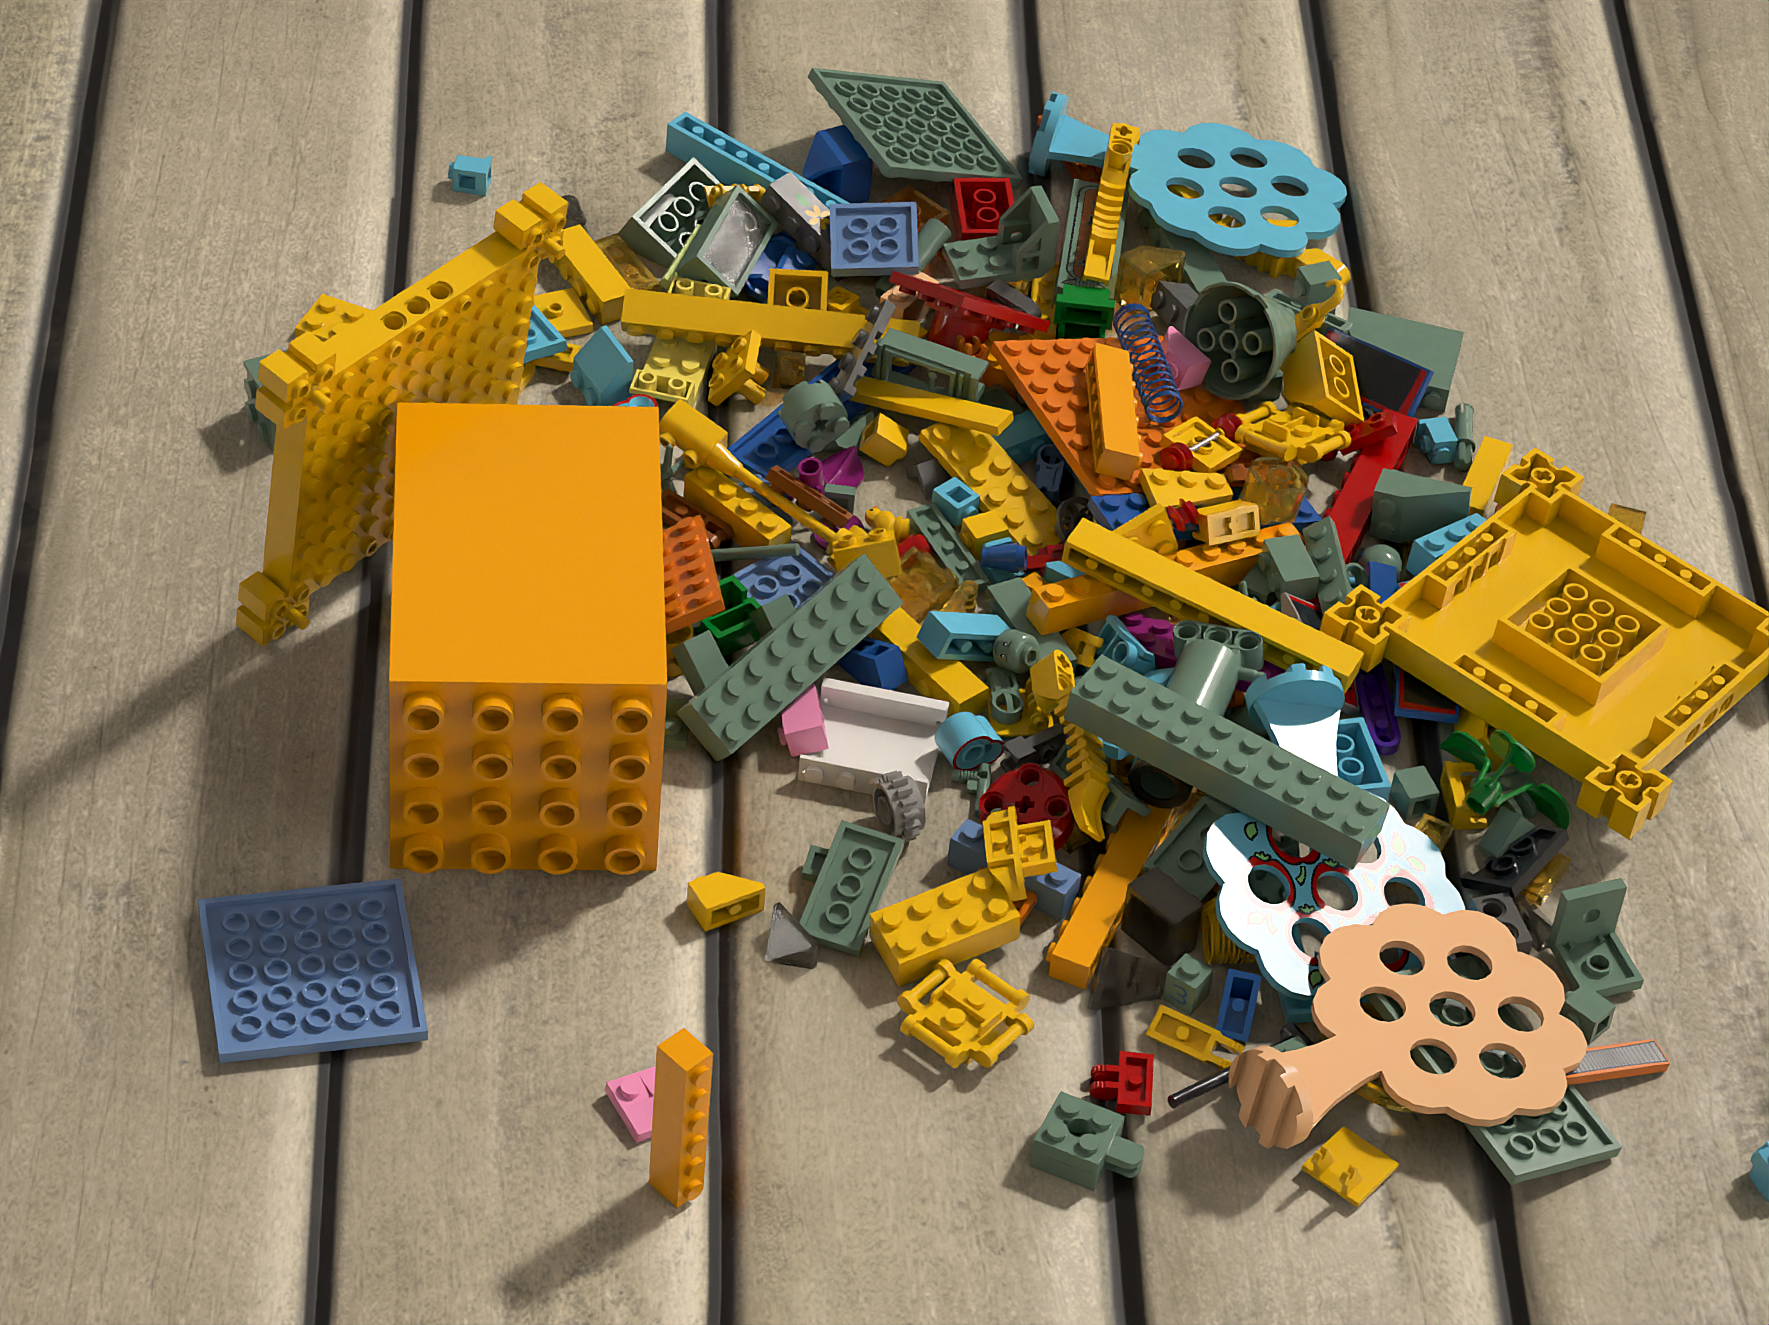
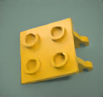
(1350, 1166)

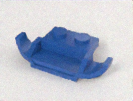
(777, 255)

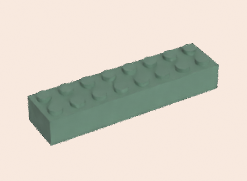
(790, 658)

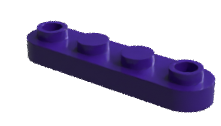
(1378, 710)

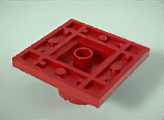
(964, 313)

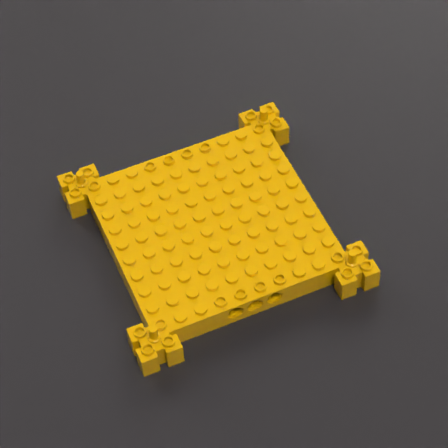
(336, 404)
(1570, 639)

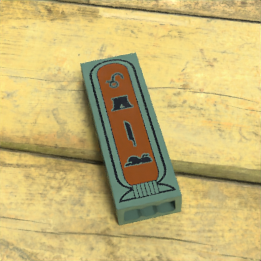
(1076, 239)

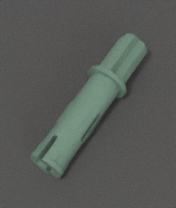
(1464, 435)

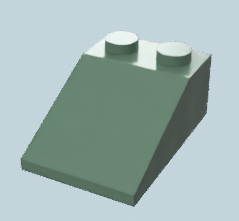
(1415, 506)

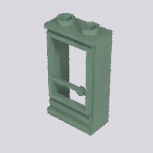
(962, 368)

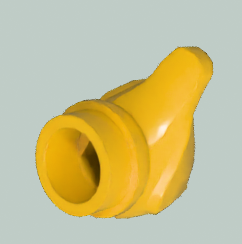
(884, 519)

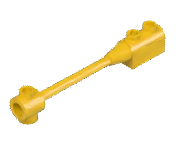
(707, 444)

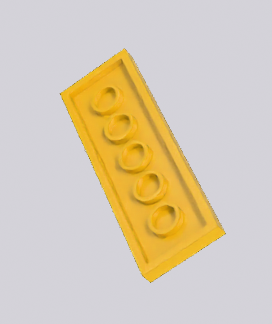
(998, 481)

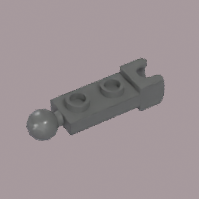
(1034, 749)

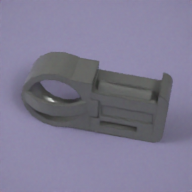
(1008, 296)

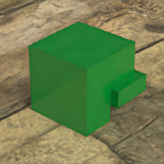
(1083, 312)
(733, 626)

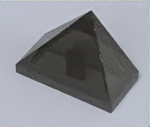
(1535, 921)
(790, 942)

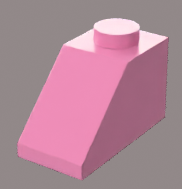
(1184, 360)
(804, 724)

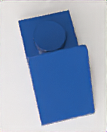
(1238, 1005)

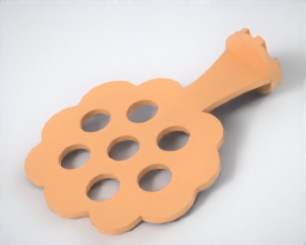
(1294, 1089)

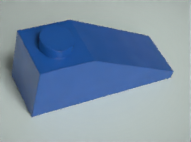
(875, 664)

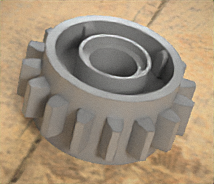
(899, 806)

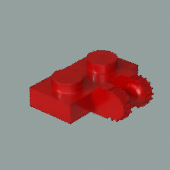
(1133, 1082)

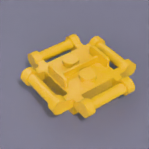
(1290, 433)
(961, 1017)

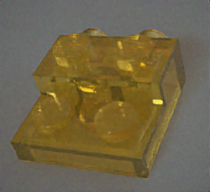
(922, 584)

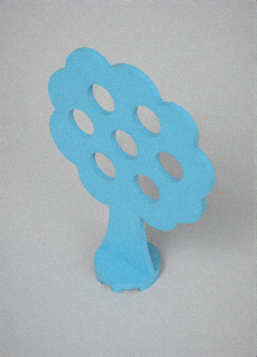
(1157, 166)

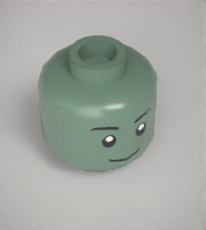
(1015, 651)

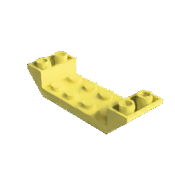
(678, 366)

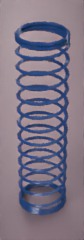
(1146, 402)

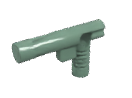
(975, 781)

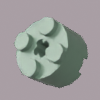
(813, 415)

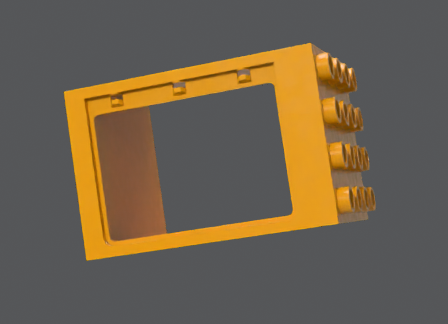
(526, 639)

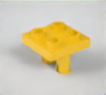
(737, 369)

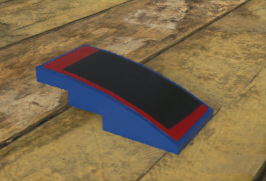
(1382, 376)
(1420, 701)

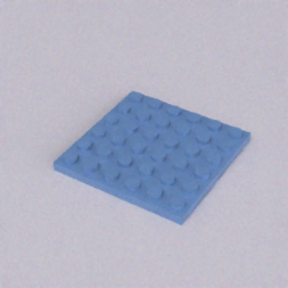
(311, 970)

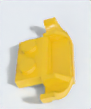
(1017, 850)

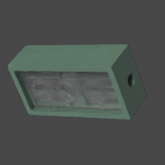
(728, 242)

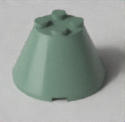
(1242, 337)

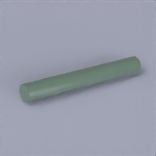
(756, 552)

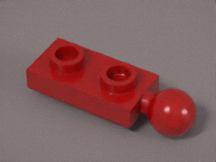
(1368, 432)

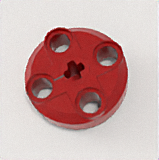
(1032, 802)

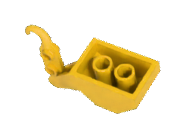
(1319, 371)

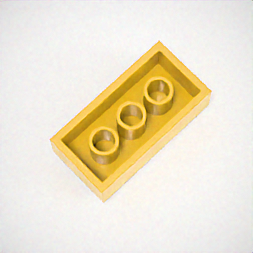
(944, 923)

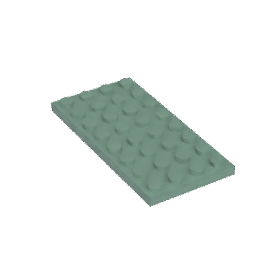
(1523, 1144)

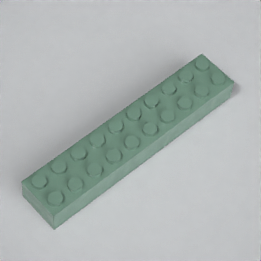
(1227, 761)

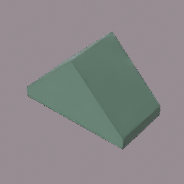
(1502, 831)

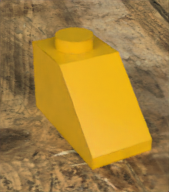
(723, 899)

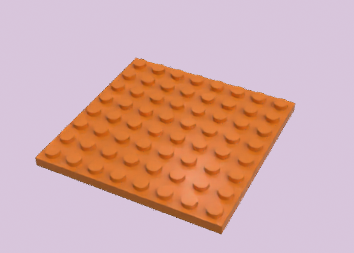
(1054, 386)

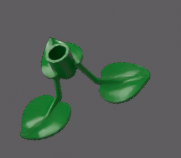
(1488, 791)

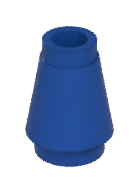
(1005, 557)

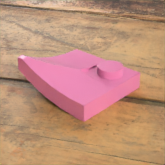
(634, 1101)

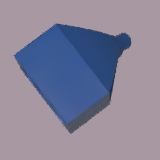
(839, 165)

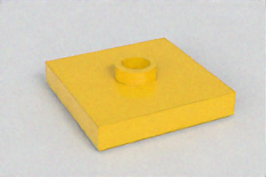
(564, 312)

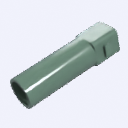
(930, 242)

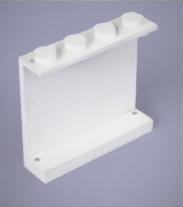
(872, 735)

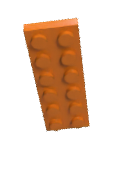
(689, 575)

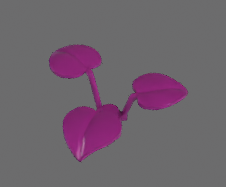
(839, 469)

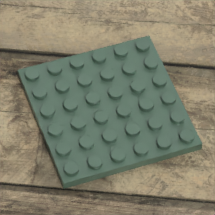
(912, 127)

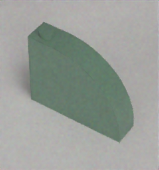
(1418, 342)

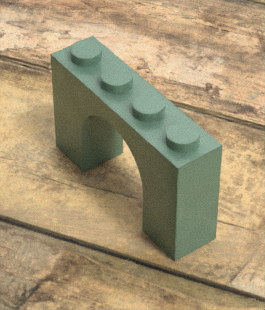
(701, 657)

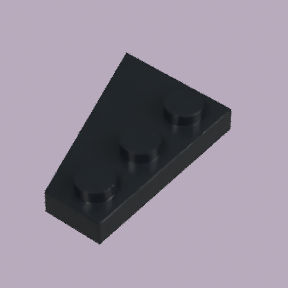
(1518, 865)

